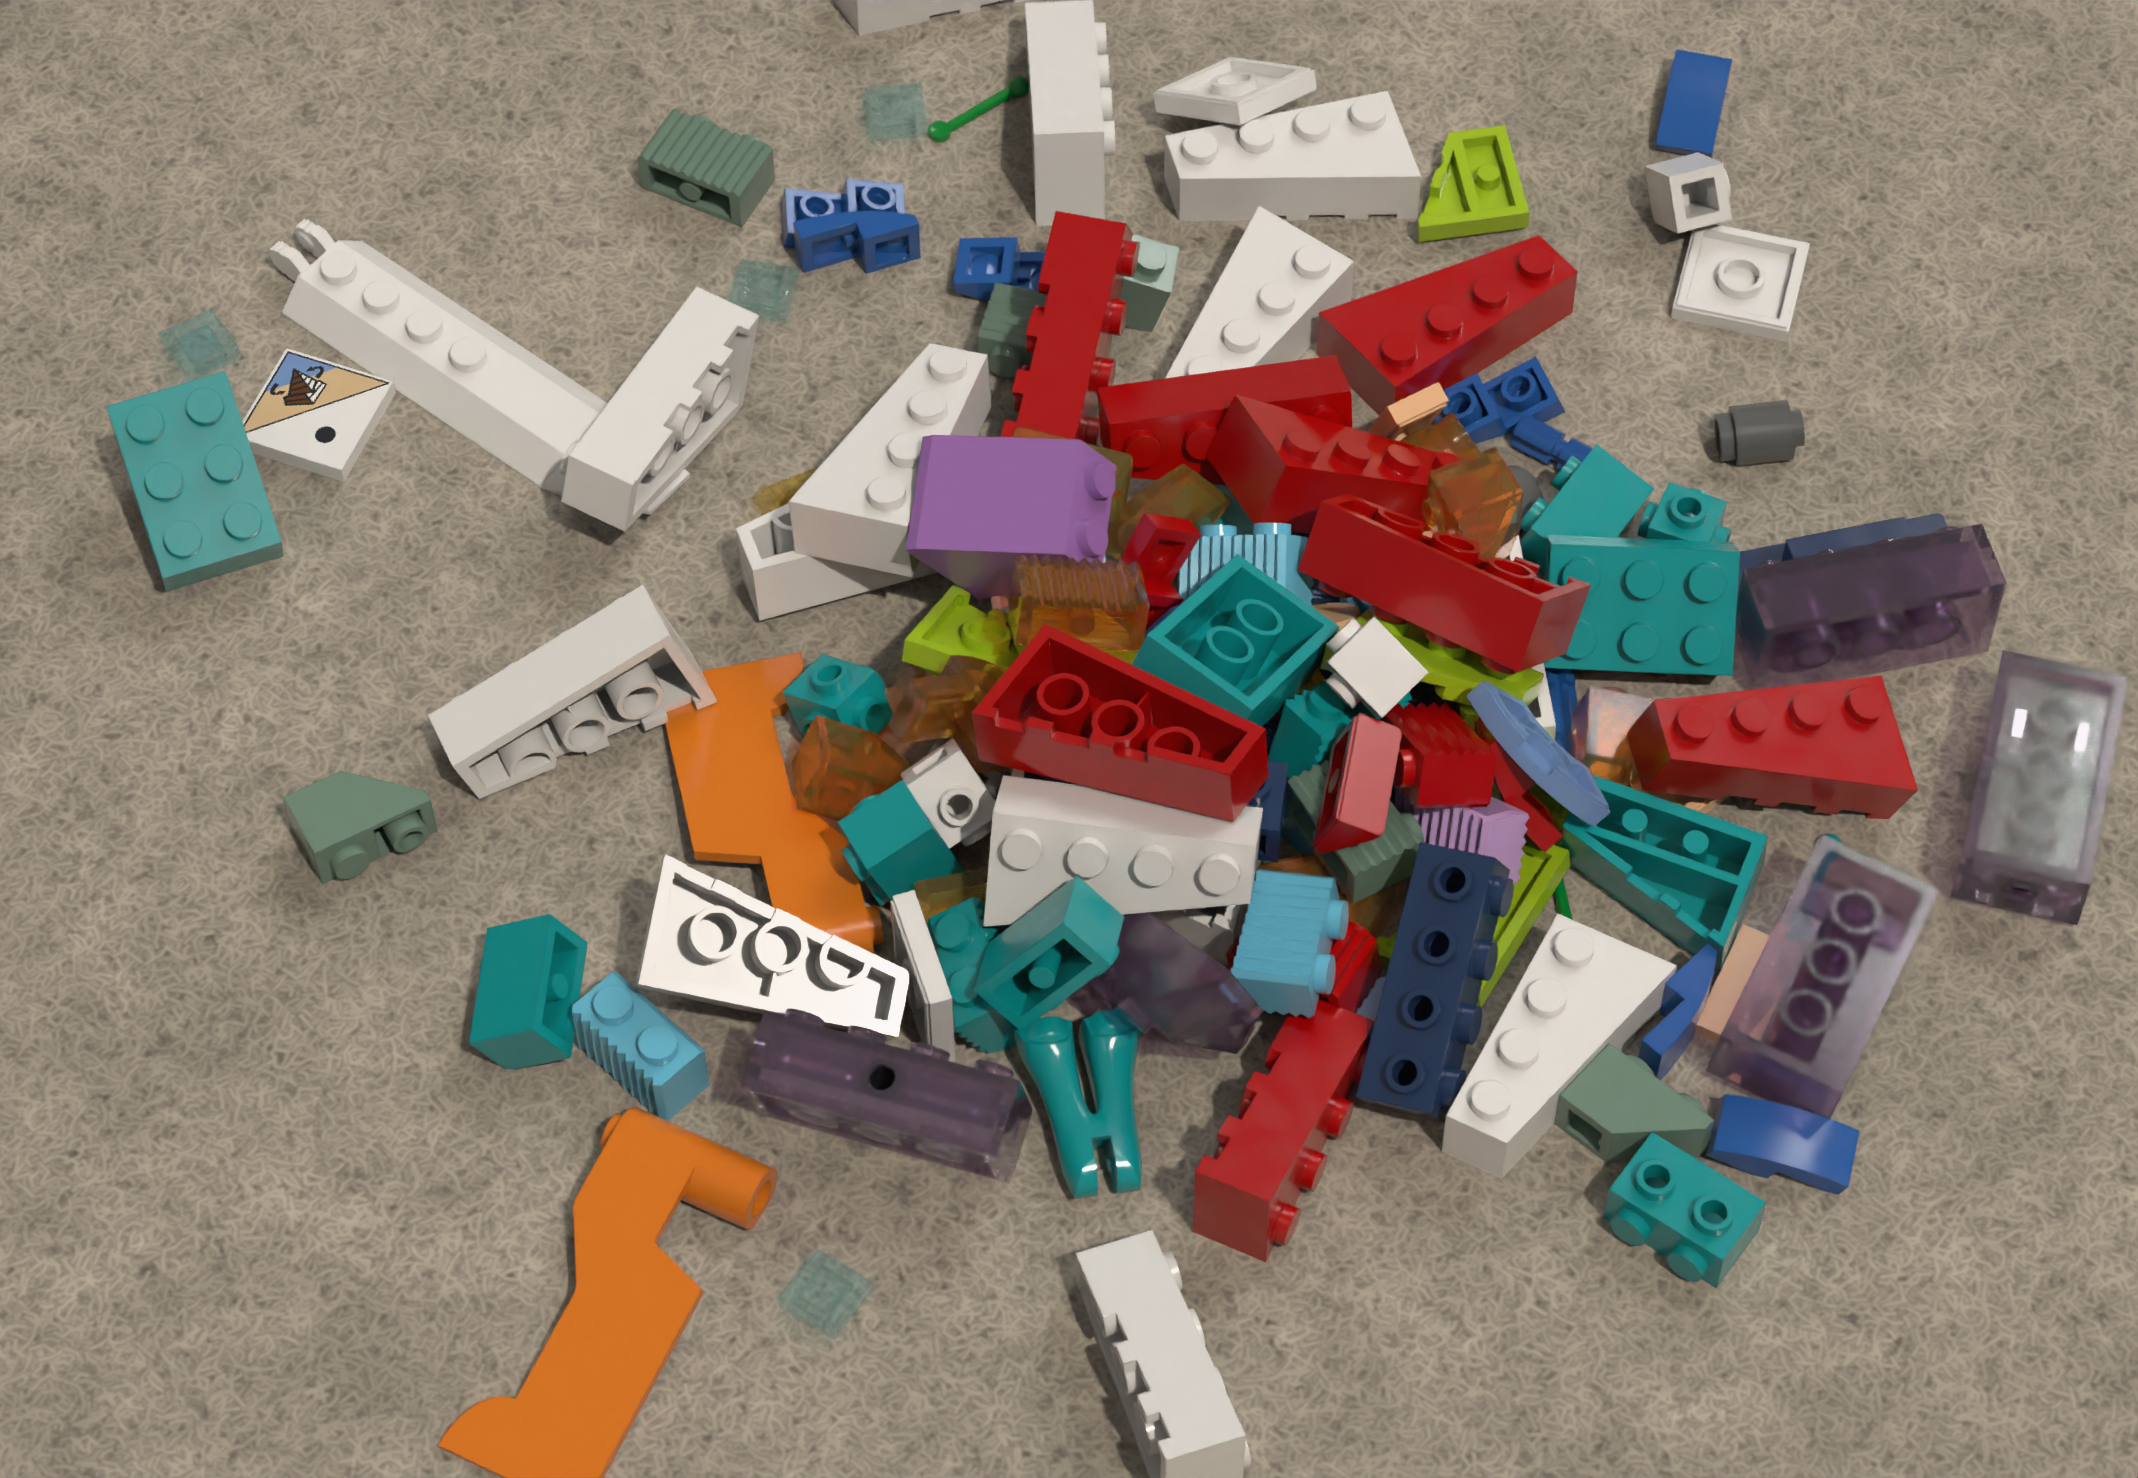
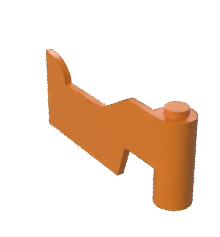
(743, 803)
(624, 1306)

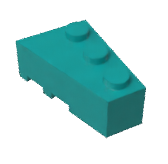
(1670, 865)

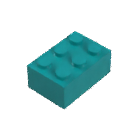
(195, 481)
(1649, 603)
(1239, 643)

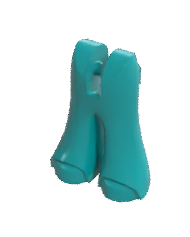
(1109, 1054)

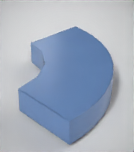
(1538, 753)

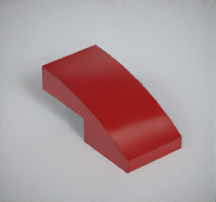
(1160, 548)
(1514, 787)

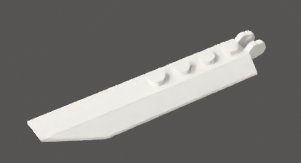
(440, 355)

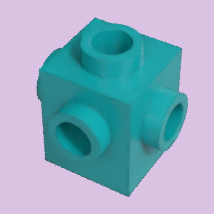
(1685, 516)
(840, 693)

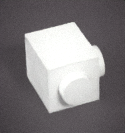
(1688, 192)
(1371, 667)
(951, 795)

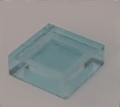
(896, 112)
(765, 289)
(200, 345)
(826, 1294)

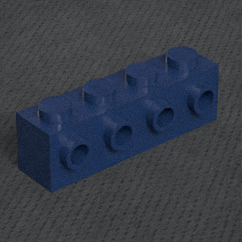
(1435, 982)

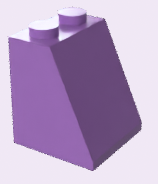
(1007, 497)

